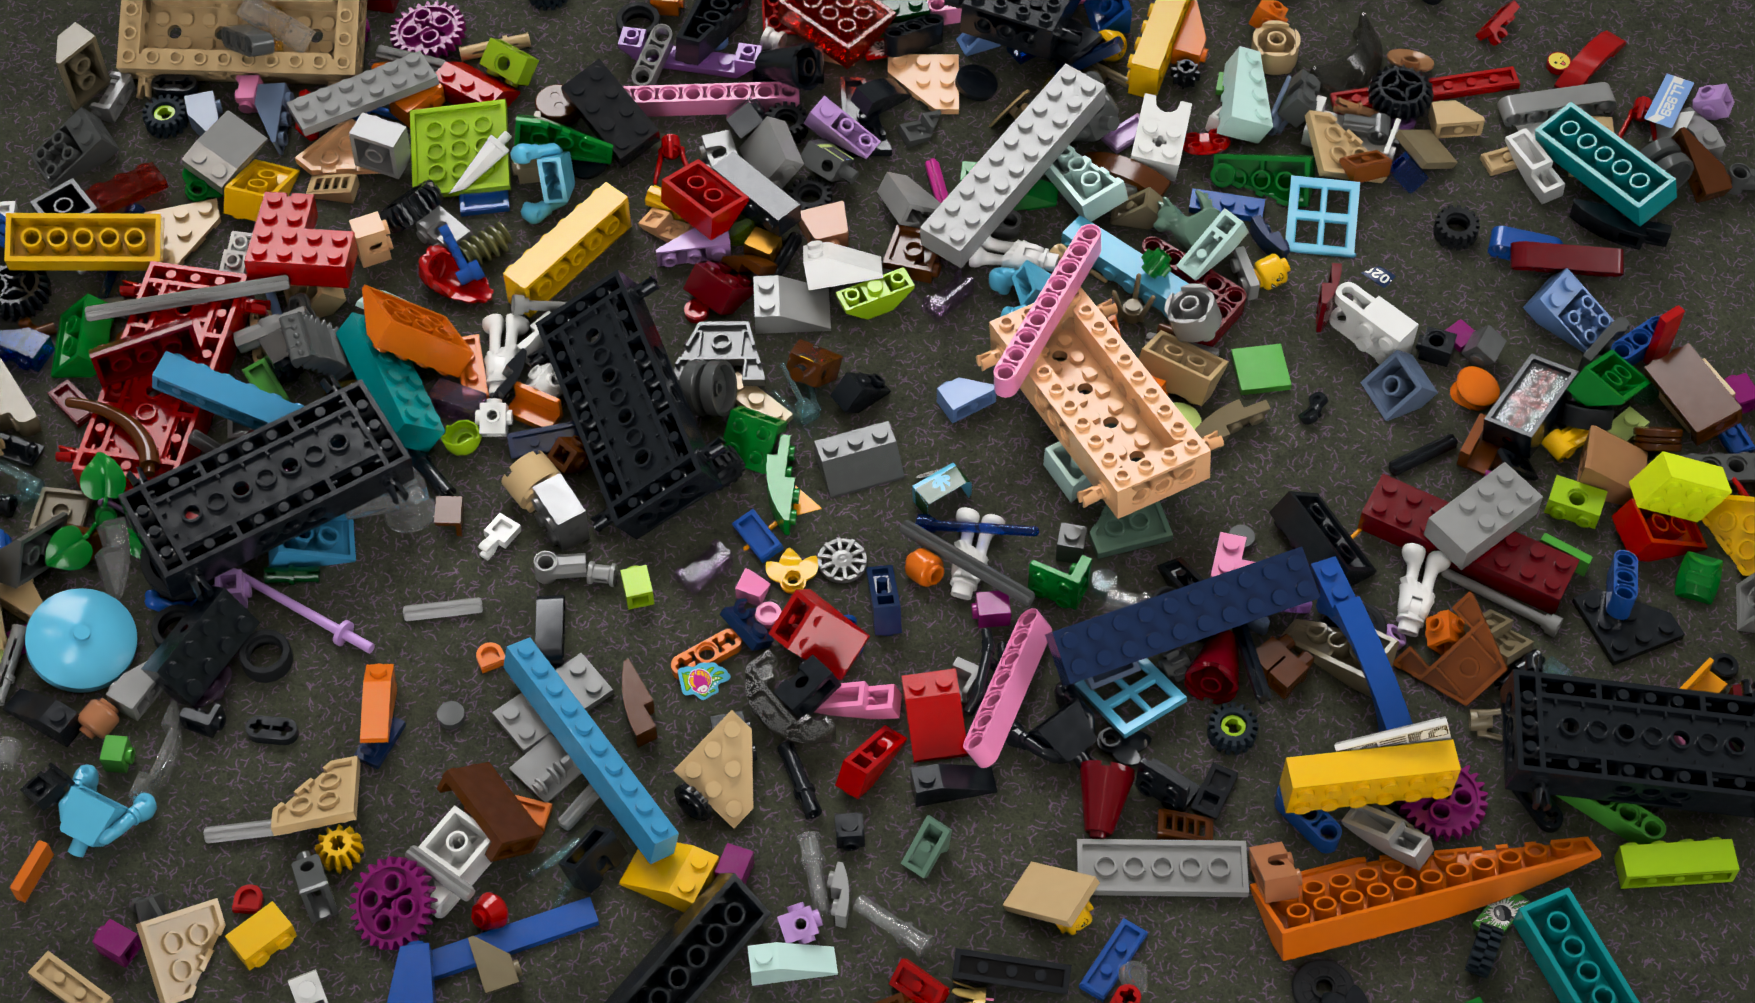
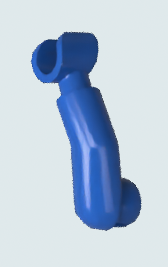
(154, 602)

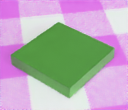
(1260, 369)

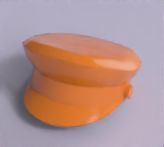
(1475, 388)

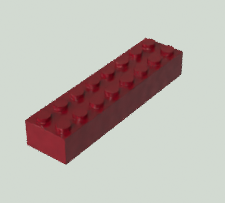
(1512, 566)

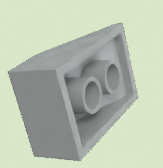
(223, 151)
(789, 306)

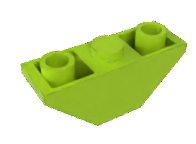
(876, 295)

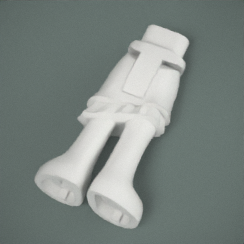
(1015, 255)
(499, 356)
(962, 581)
(1417, 597)

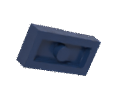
(745, 626)
(375, 753)

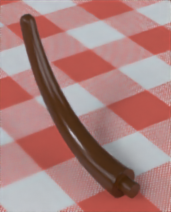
(145, 445)

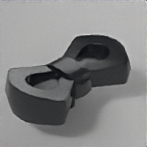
(1312, 414)

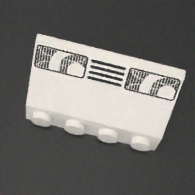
(1421, 732)

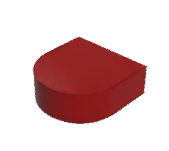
(248, 900)

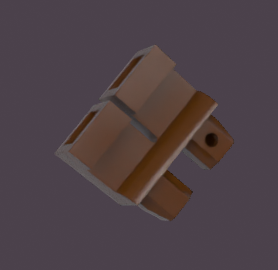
(1281, 666)

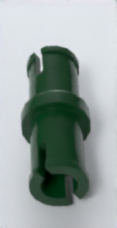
(292, 574)

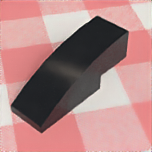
(879, 95)

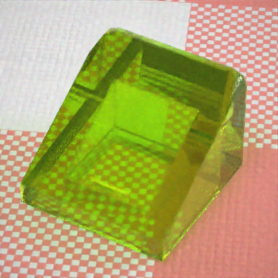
(740, 232)

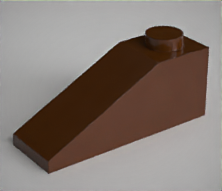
(1709, 174)

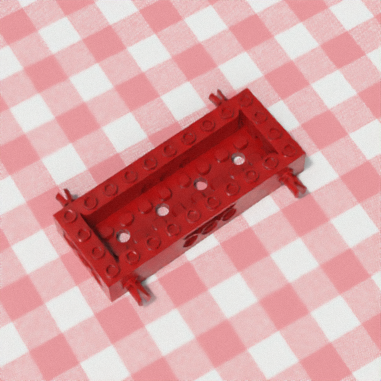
(163, 415)

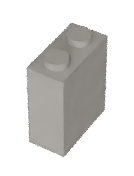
(773, 151)

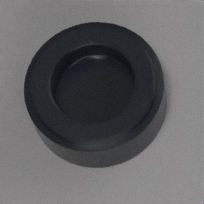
(1724, 666)

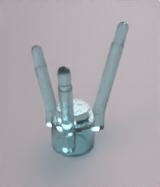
(806, 410)
(27, 484)
(553, 860)

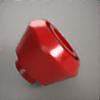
(489, 912)

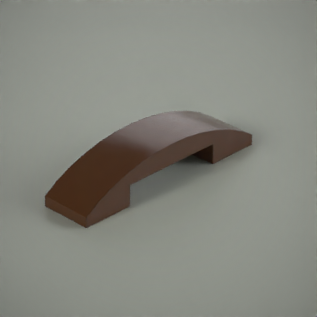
(1130, 171)

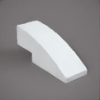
(1535, 166)

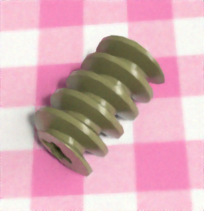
(486, 243)

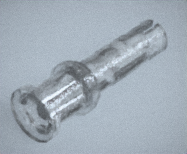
(812, 861)
(904, 932)

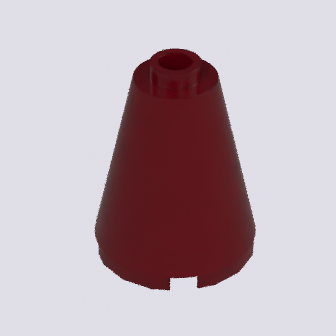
(1215, 669)
(1104, 795)

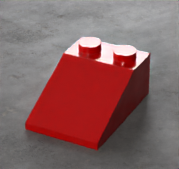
(1655, 534)
(934, 715)

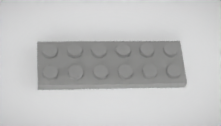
(362, 93)
(1165, 867)

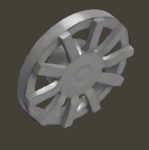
(842, 560)

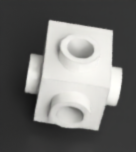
(544, 379)
(498, 426)

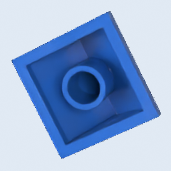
(1109, 15)

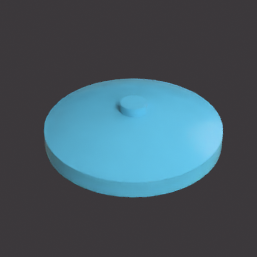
(81, 640)

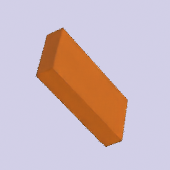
(31, 871)

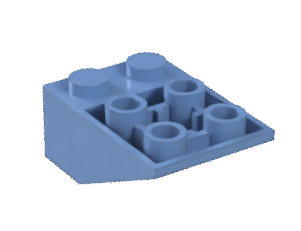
(1568, 310)

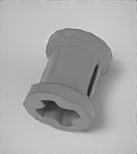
(602, 573)

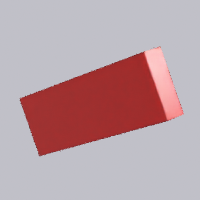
(1664, 334)

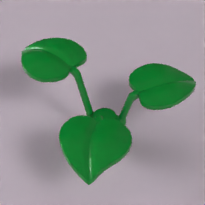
(98, 480)

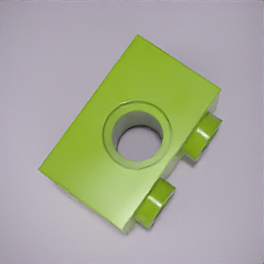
(521, 64)
(1587, 498)

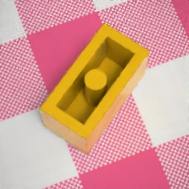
(261, 936)

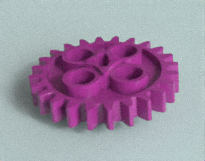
(429, 29)
(1458, 817)
(404, 924)

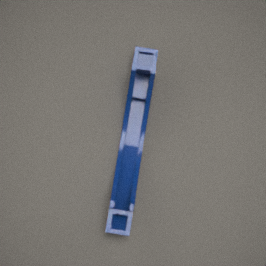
(1350, 615)

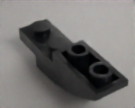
(1613, 226)

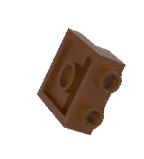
(907, 252)

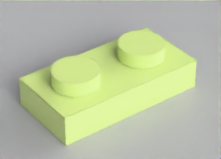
(1624, 423)

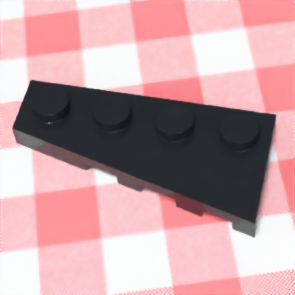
(869, 122)

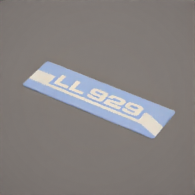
(1669, 100)

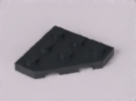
(1628, 638)

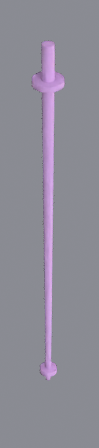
(341, 632)

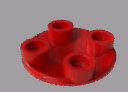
(1205, 143)

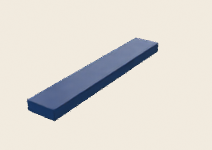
(518, 936)

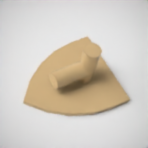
(1012, 108)

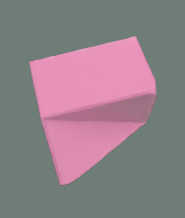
(752, 587)

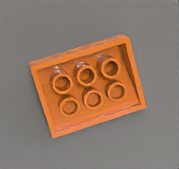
(414, 333)

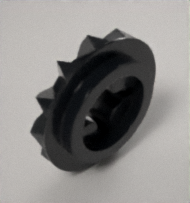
(693, 802)

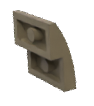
(1509, 642)

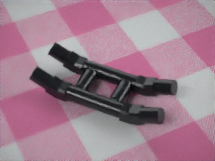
(986, 663)

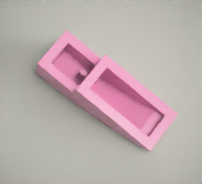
(863, 701)

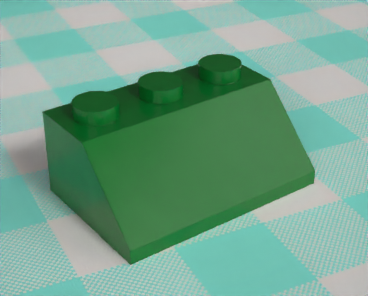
(77, 337)
(1607, 381)

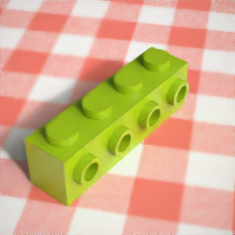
(1676, 863)

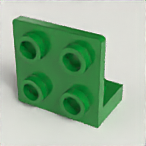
(753, 435)
(1058, 586)

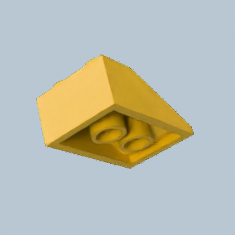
(246, 191)
(674, 879)

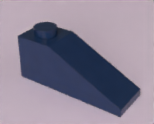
(884, 600)

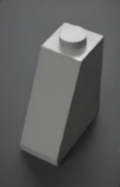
(906, 200)

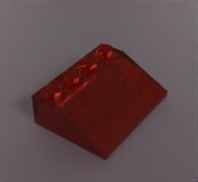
(839, 26)

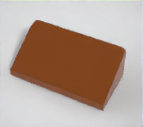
(1366, 166)

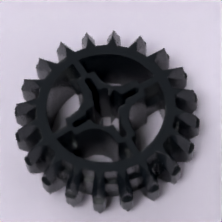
(1400, 93)
(412, 206)
(17, 293)

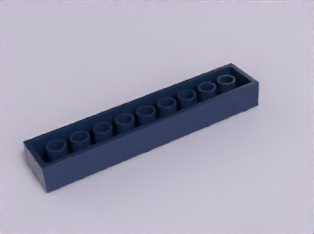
(1182, 616)

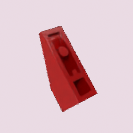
(869, 761)

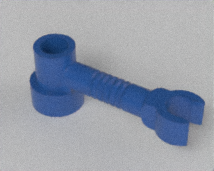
(467, 271)

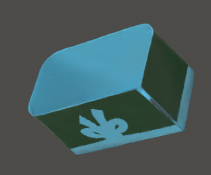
(939, 485)

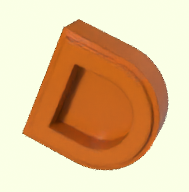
(490, 657)

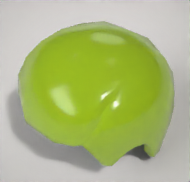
(461, 437)

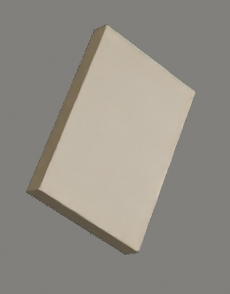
(1051, 894)

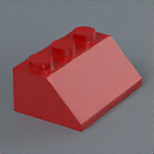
(469, 85)
(703, 198)

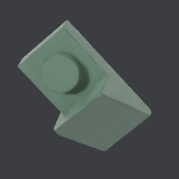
(927, 846)

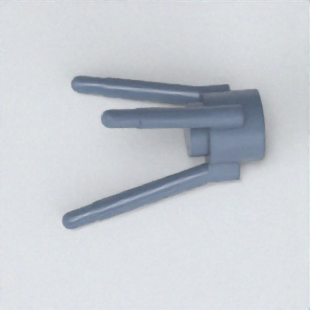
(1278, 125)

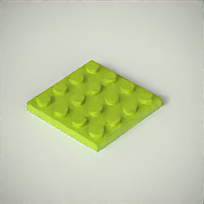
(450, 138)

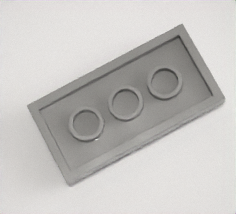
(524, 723)

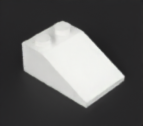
(837, 265)

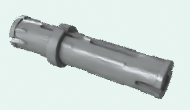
(16, 636)

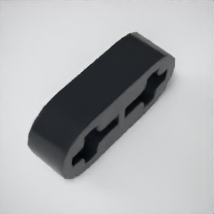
(174, 85)
(272, 730)

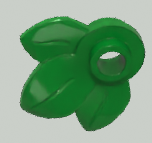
(193, 183)

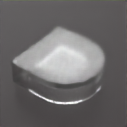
(1134, 974)

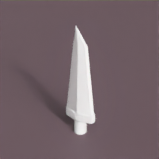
(489, 154)

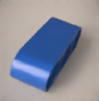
(1503, 236)
(1635, 343)
(1622, 584)
(1313, 829)

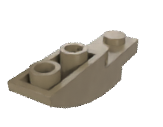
(1232, 418)

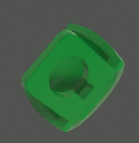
(1698, 577)

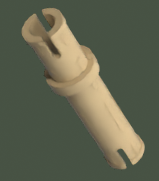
(477, 50)

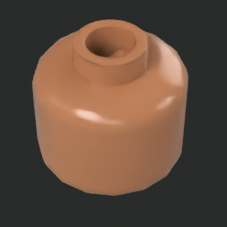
(98, 718)

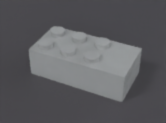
(1483, 515)

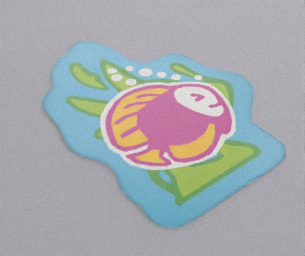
(702, 679)

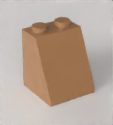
(1610, 464)

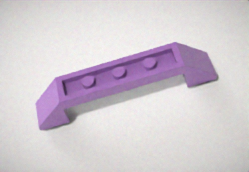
(717, 63)

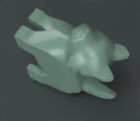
(1186, 229)

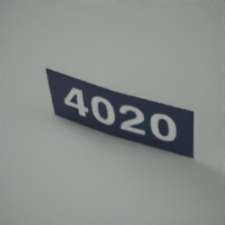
(1379, 275)

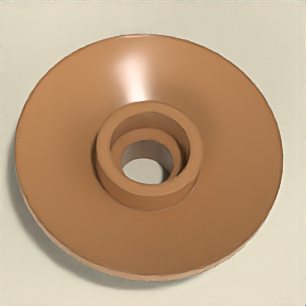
(1410, 58)

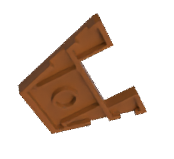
(1468, 665)

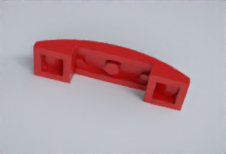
(1590, 59)

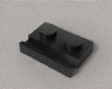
(47, 787)

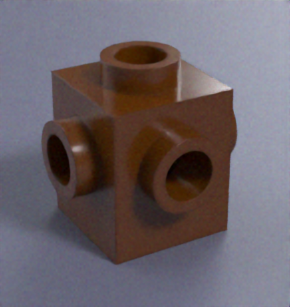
(569, 455)

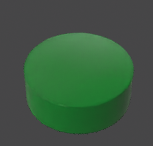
(1223, 175)

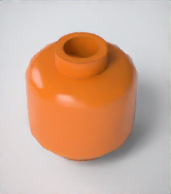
(924, 567)

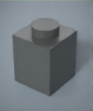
(1483, 347)
(1071, 542)

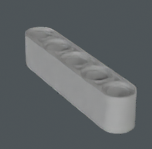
(1541, 105)

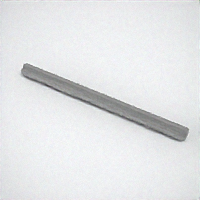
(187, 298)

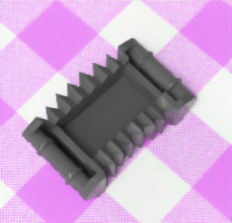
(315, 345)

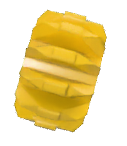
(342, 857)

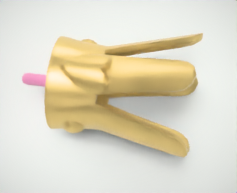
(978, 995)

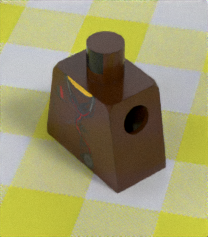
(809, 364)

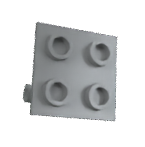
(546, 768)

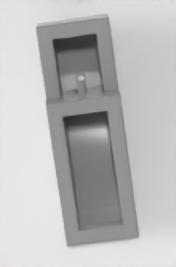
(1389, 835)

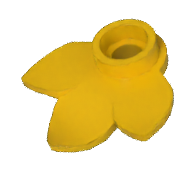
(792, 568)

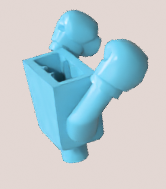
(555, 178)
(1028, 282)
(96, 818)

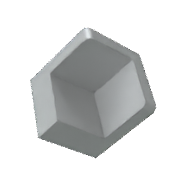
(966, 677)

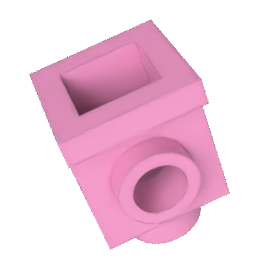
(246, 92)

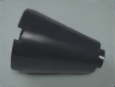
(792, 65)

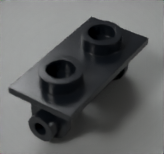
(20, 450)

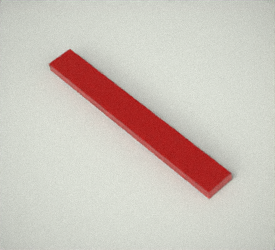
(1450, 86)

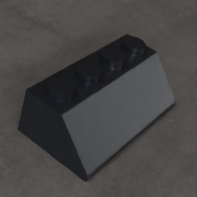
(1314, 527)

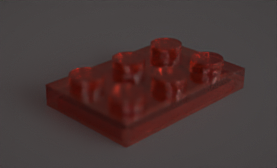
(127, 188)

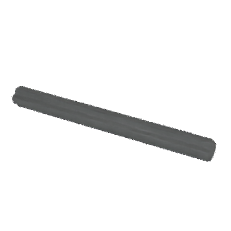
(967, 562)

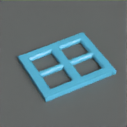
(1322, 216)
(1153, 676)

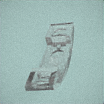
(166, 758)

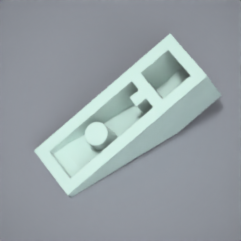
(1213, 245)
(790, 962)

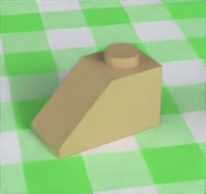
(1454, 120)

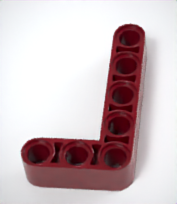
(1228, 295)

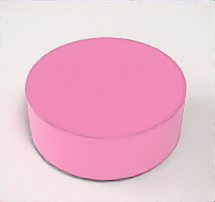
(767, 614)

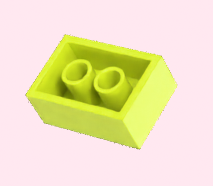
(1680, 487)

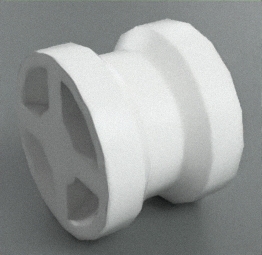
(772, 39)

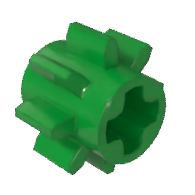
(1156, 263)

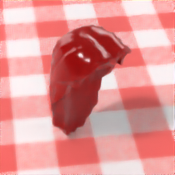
(438, 272)

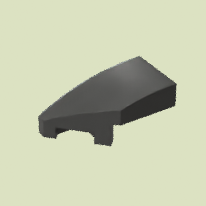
(919, 131)

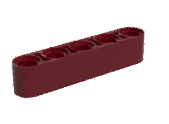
(1557, 257)

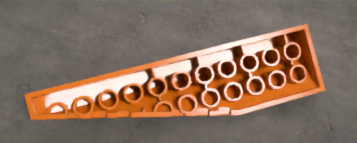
(1381, 897)

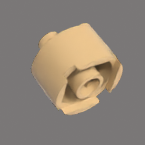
(1277, 46)
(525, 474)

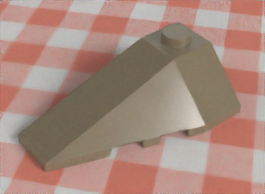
(1334, 652)

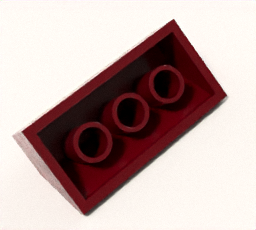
(143, 351)

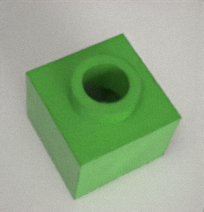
(117, 754)

